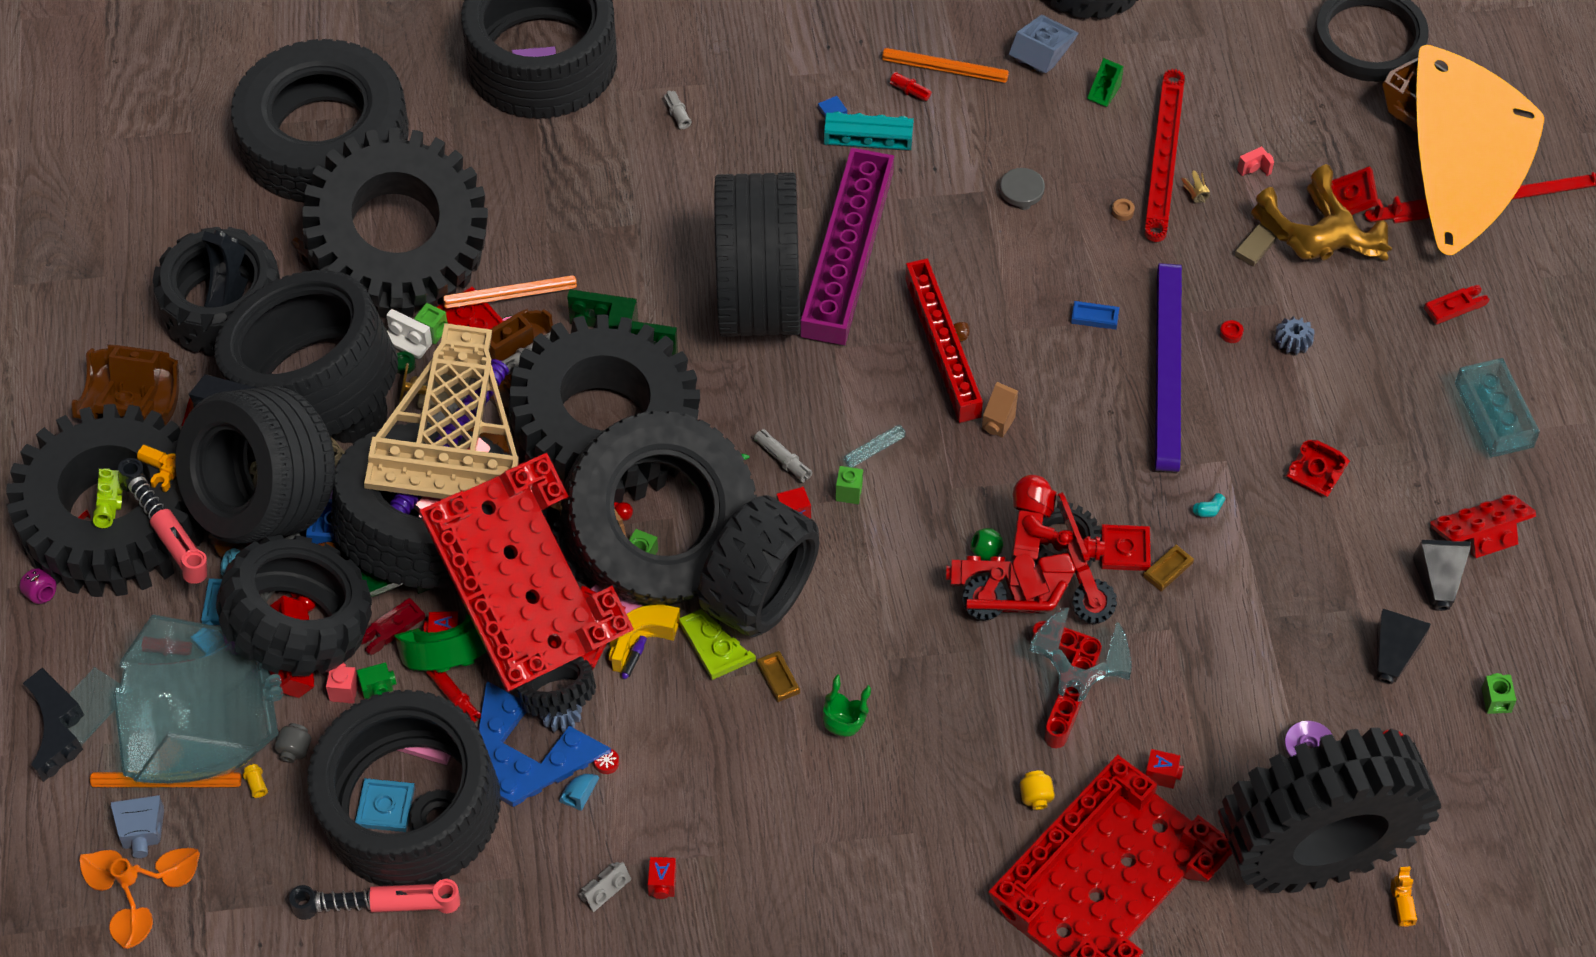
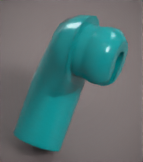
(1209, 509)

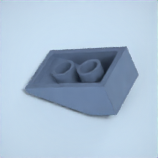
(1042, 43)

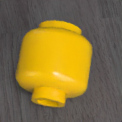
(1037, 790)

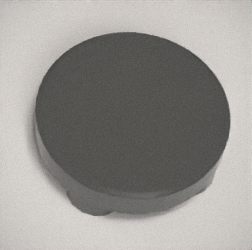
(1022, 187)

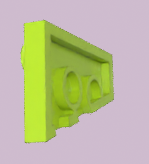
(714, 646)

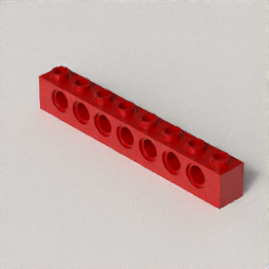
(943, 340)

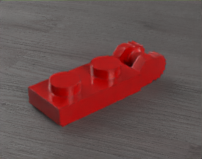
(1455, 304)

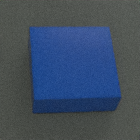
(831, 105)

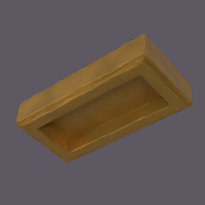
(1168, 568)
(778, 676)

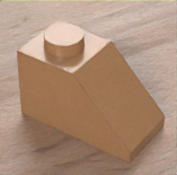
(1000, 410)

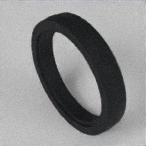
(1362, 69)

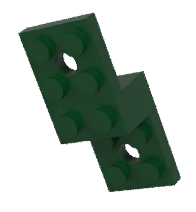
(615, 307)

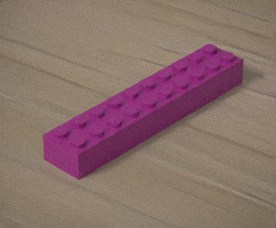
(847, 246)

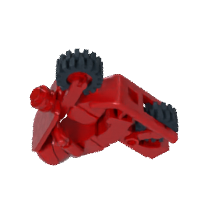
(1042, 587)

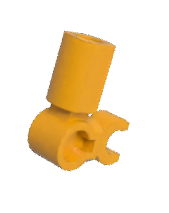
(160, 460)
(1404, 904)

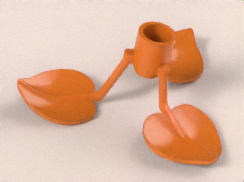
(103, 867)

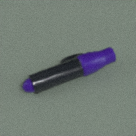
(634, 656)

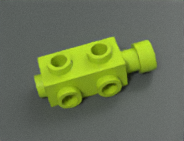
(107, 498)

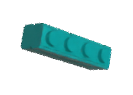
(868, 131)

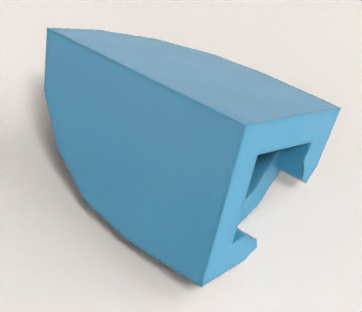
(579, 790)

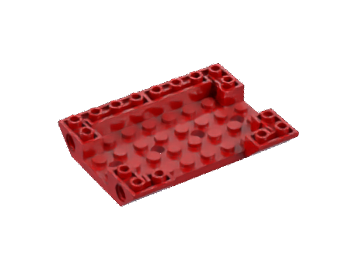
(497, 586)
(1084, 856)

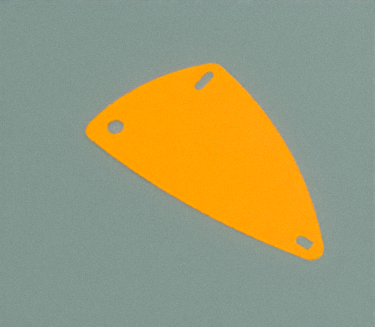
(1470, 144)

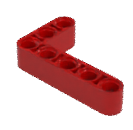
(1077, 655)

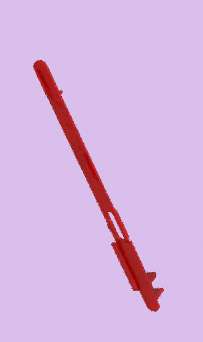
(1419, 210)

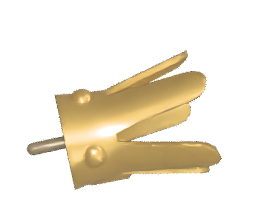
(1200, 192)

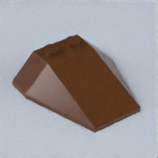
(1401, 92)

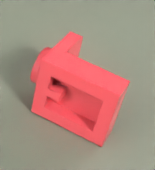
(1254, 160)

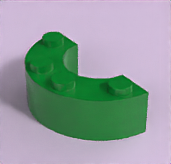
(440, 649)

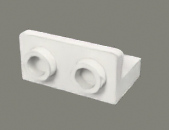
(408, 334)

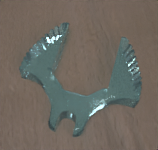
(1047, 643)

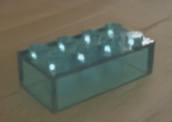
(1497, 407)

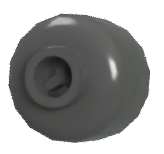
(293, 742)

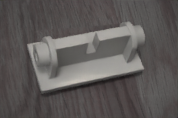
(610, 882)

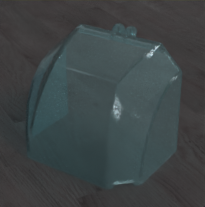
(191, 704)

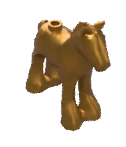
(1331, 233)

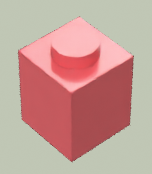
(342, 684)

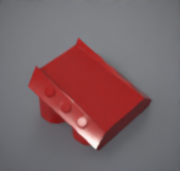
(1317, 467)

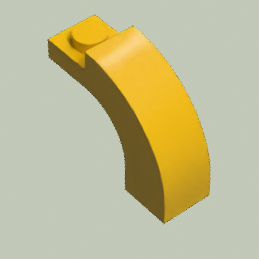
(647, 621)

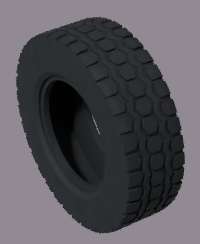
(301, 76)
(590, 513)
(379, 535)

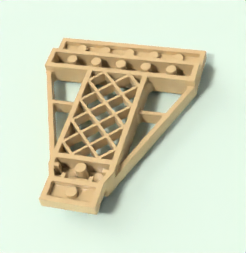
(431, 467)

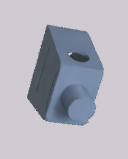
(139, 823)

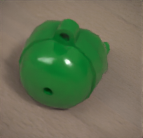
(844, 716)

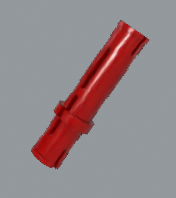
(454, 694)

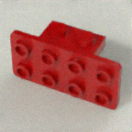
(1488, 525)

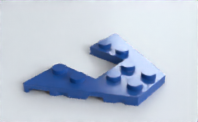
(517, 773)

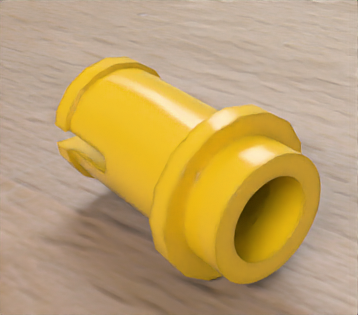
(253, 775)

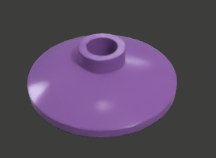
(1304, 732)

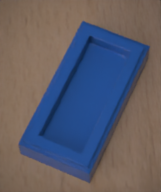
(1095, 315)

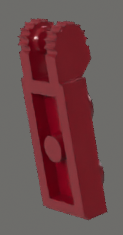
(394, 622)

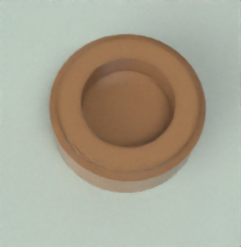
(1123, 209)

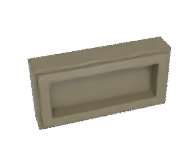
(1256, 245)

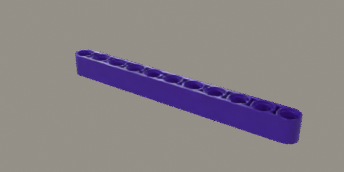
(1168, 368)

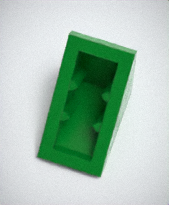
(1106, 82)

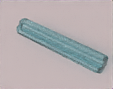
(874, 446)

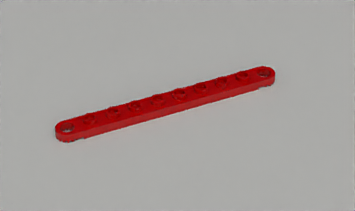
(1164, 155)

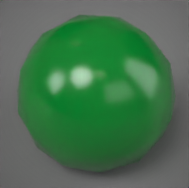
(986, 544)

